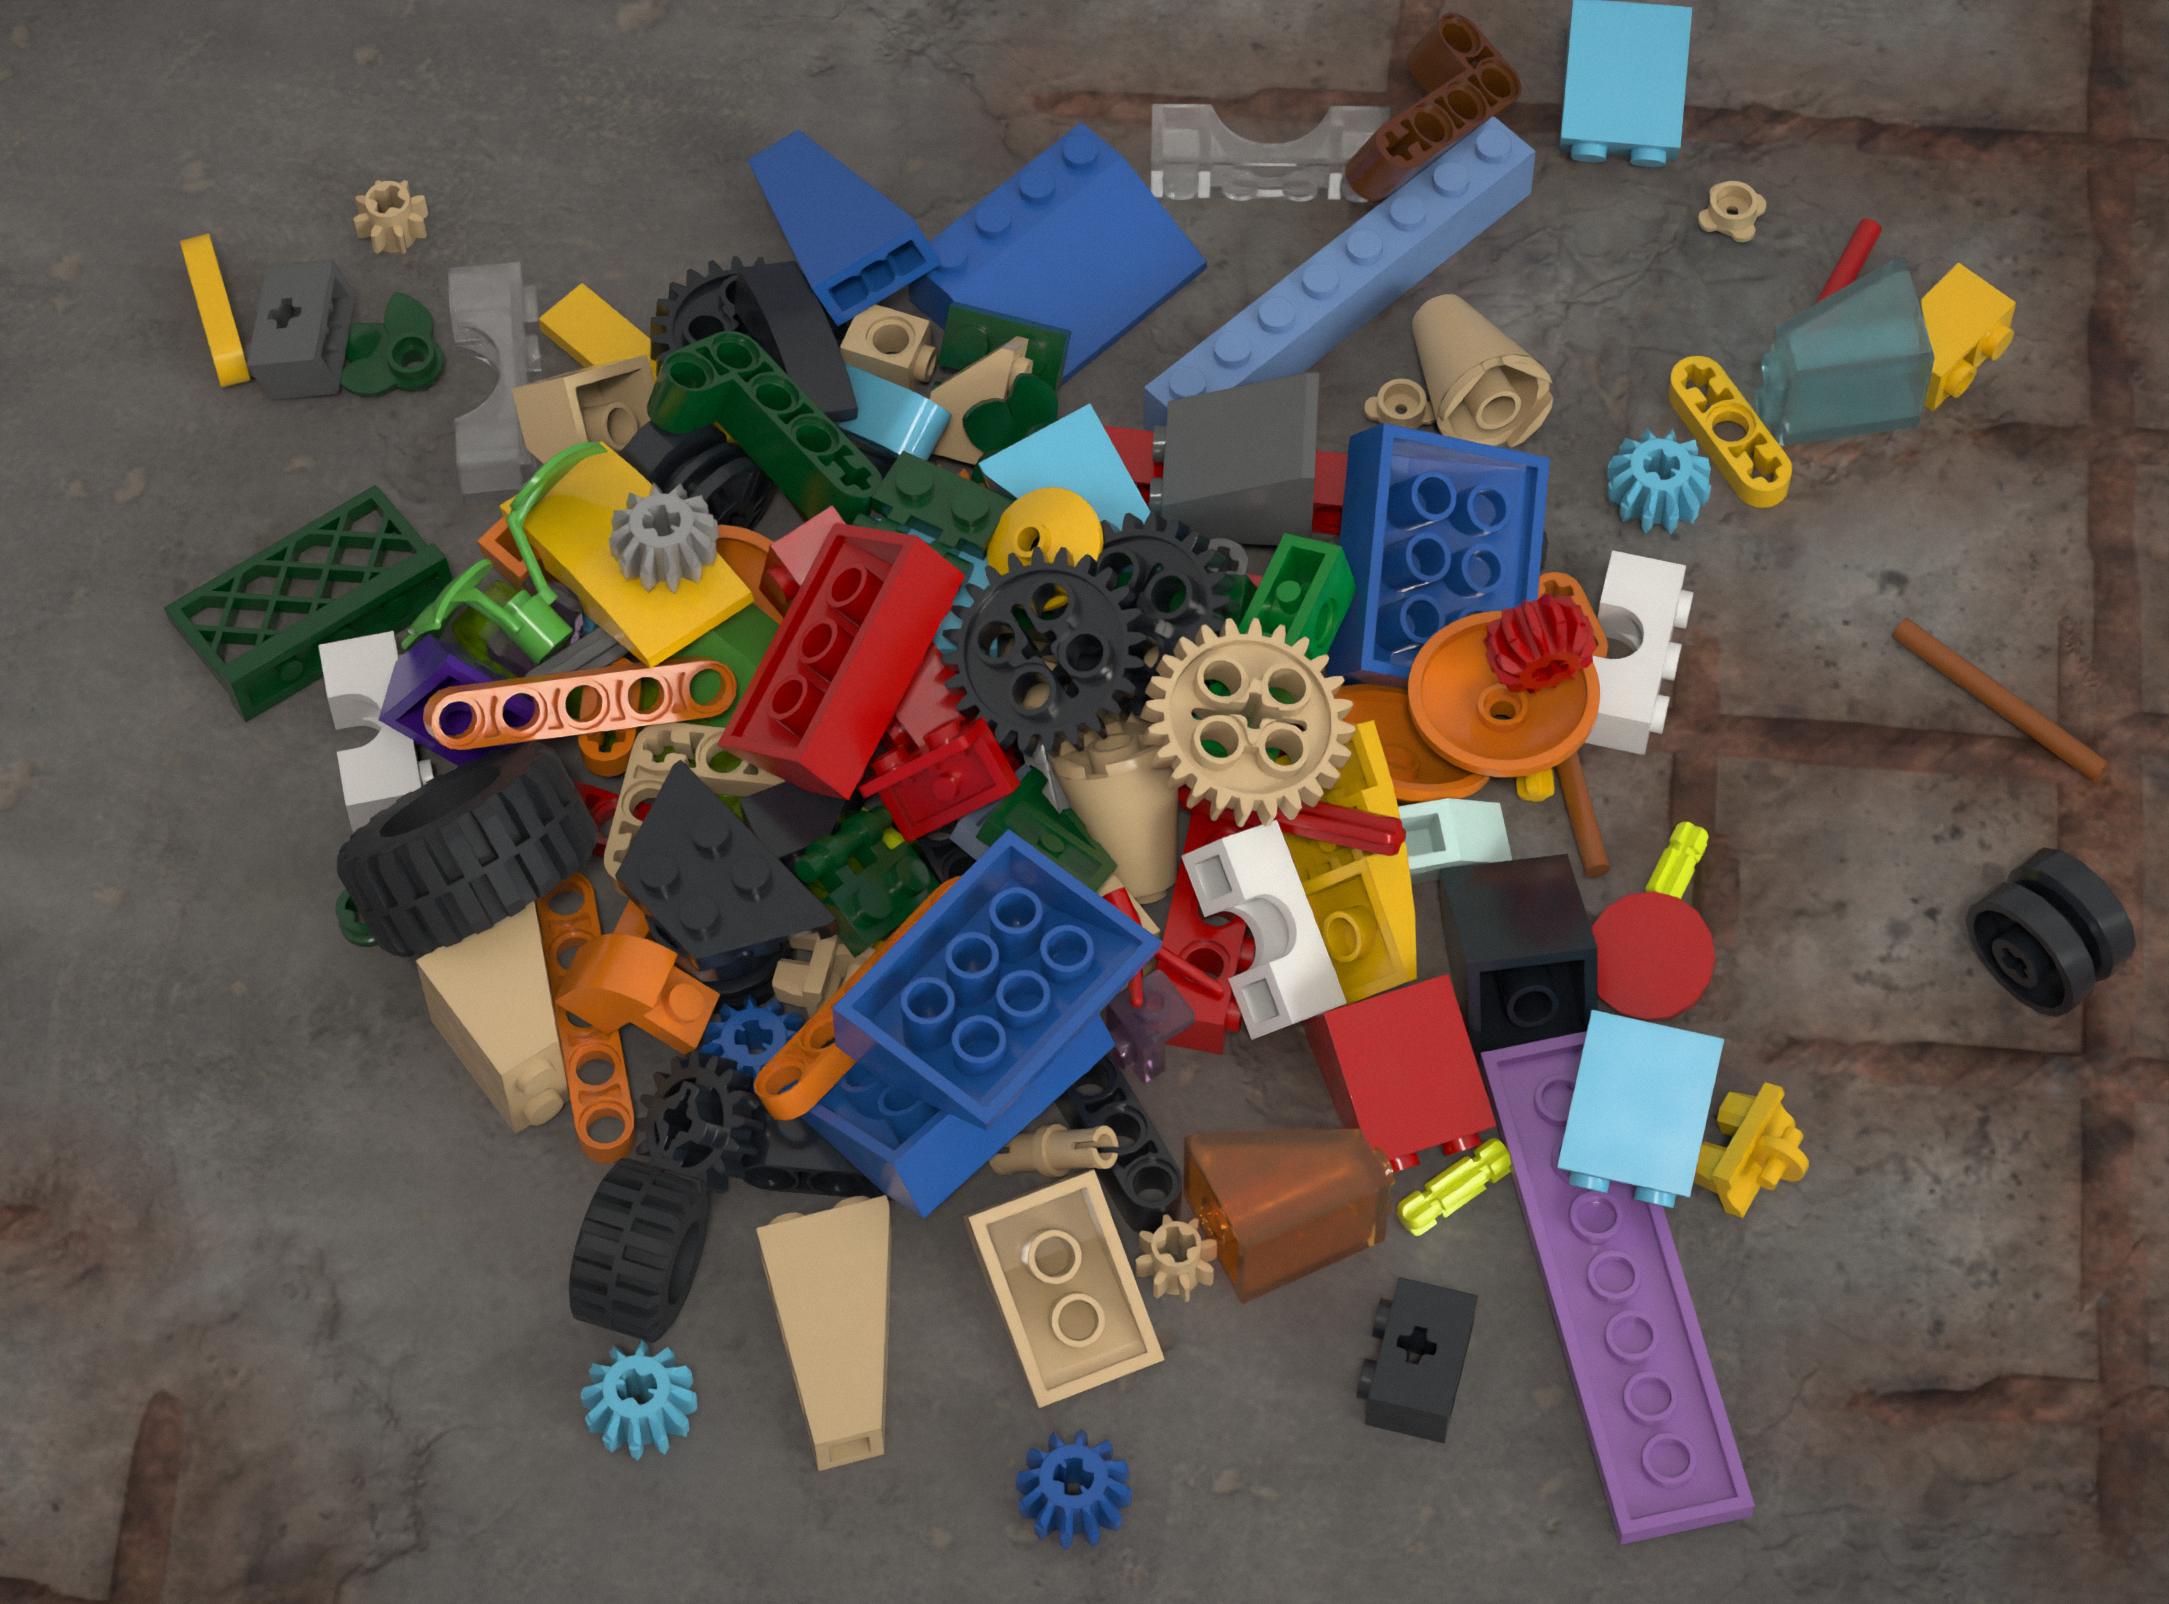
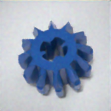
(751, 1030)
(1048, 1481)

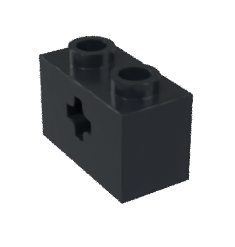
(1409, 1395)

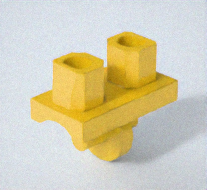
(1759, 1153)

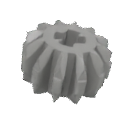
(663, 538)

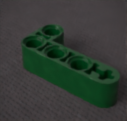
(769, 417)

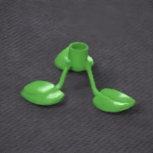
(525, 618)

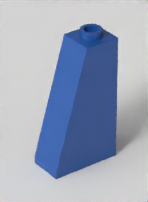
(840, 227)

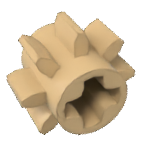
(390, 216)
(1173, 1276)

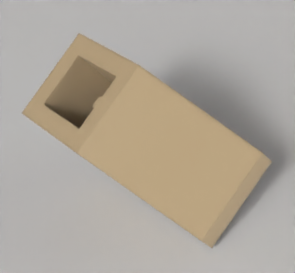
(980, 381)

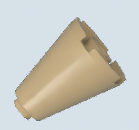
(1477, 376)
(1124, 806)

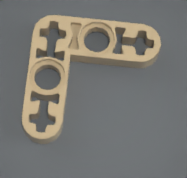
(646, 778)

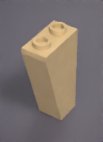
(833, 1314)

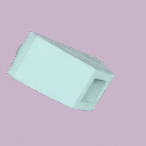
(1452, 835)

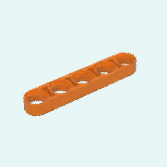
(550, 696)
(590, 1043)
(802, 1055)

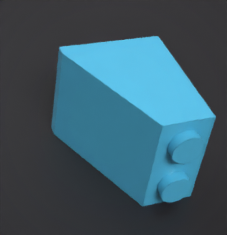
(1625, 81)
(1070, 456)
(1639, 1108)

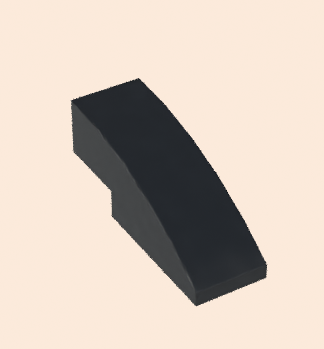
(795, 333)

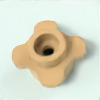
(1737, 198)
(1400, 395)

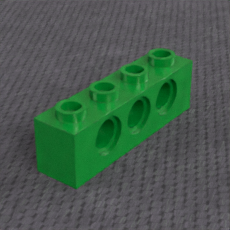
(1306, 592)

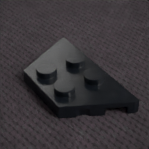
(714, 880)

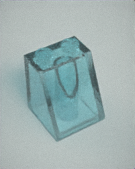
(1849, 362)

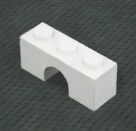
(1640, 608)
(356, 686)
(1291, 966)

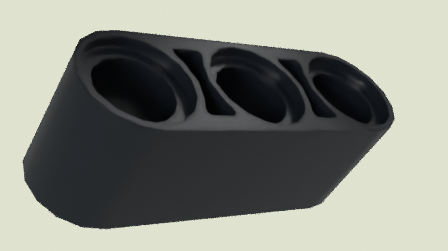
(801, 1161)

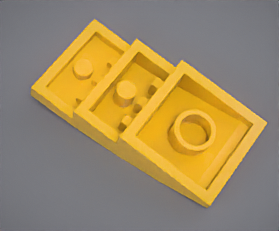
(573, 536)
(1360, 895)

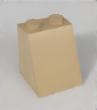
(500, 1017)

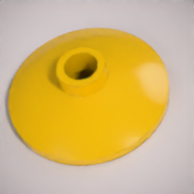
(1059, 519)

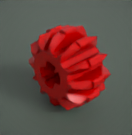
(1539, 644)

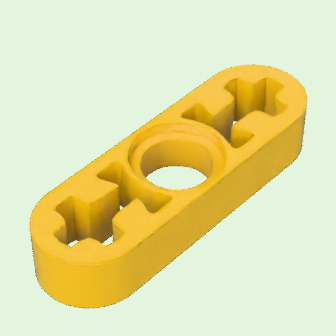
(215, 310)
(1729, 457)

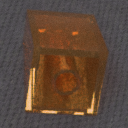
(1286, 1201)

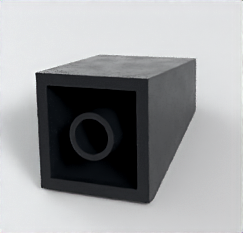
(1519, 950)

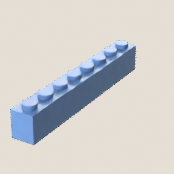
(1357, 271)

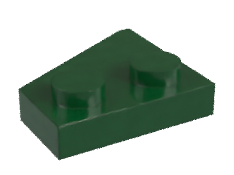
(1055, 835)

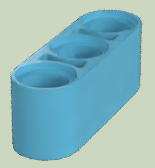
(892, 417)

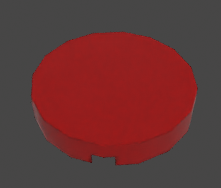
(1652, 956)

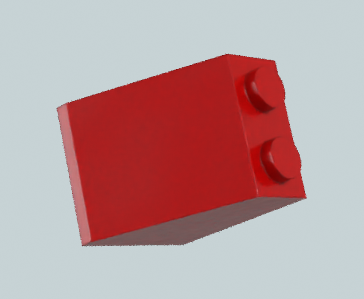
(1403, 1071)

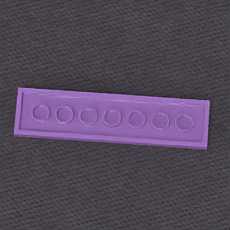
(1617, 1313)

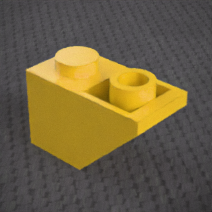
(1965, 326)

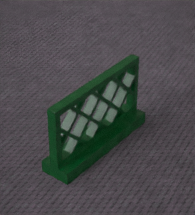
(291, 657)

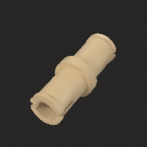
(1056, 1150)

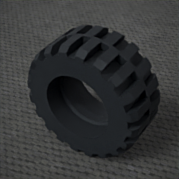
(467, 849)

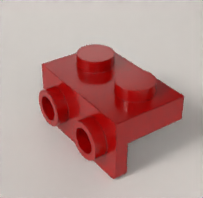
(942, 779)

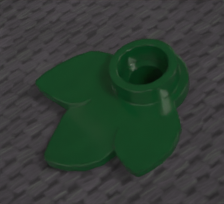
(385, 349)
(1001, 423)

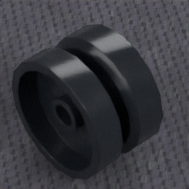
(2050, 931)

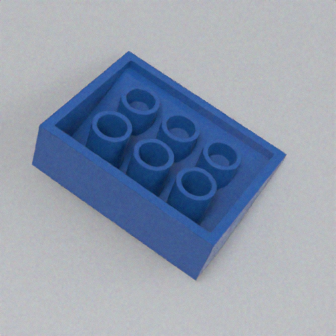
(1064, 246)
(1431, 539)
(991, 984)
(922, 1151)

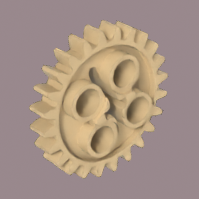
(1248, 776)

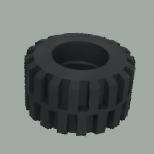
(638, 1249)

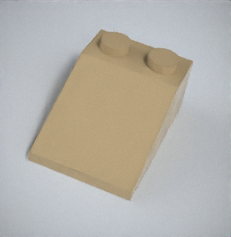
(1063, 1287)

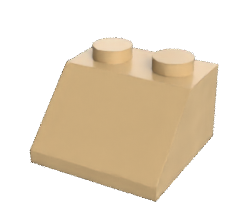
(585, 406)

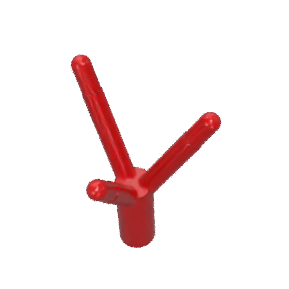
(1122, 901)

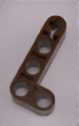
(1464, 87)

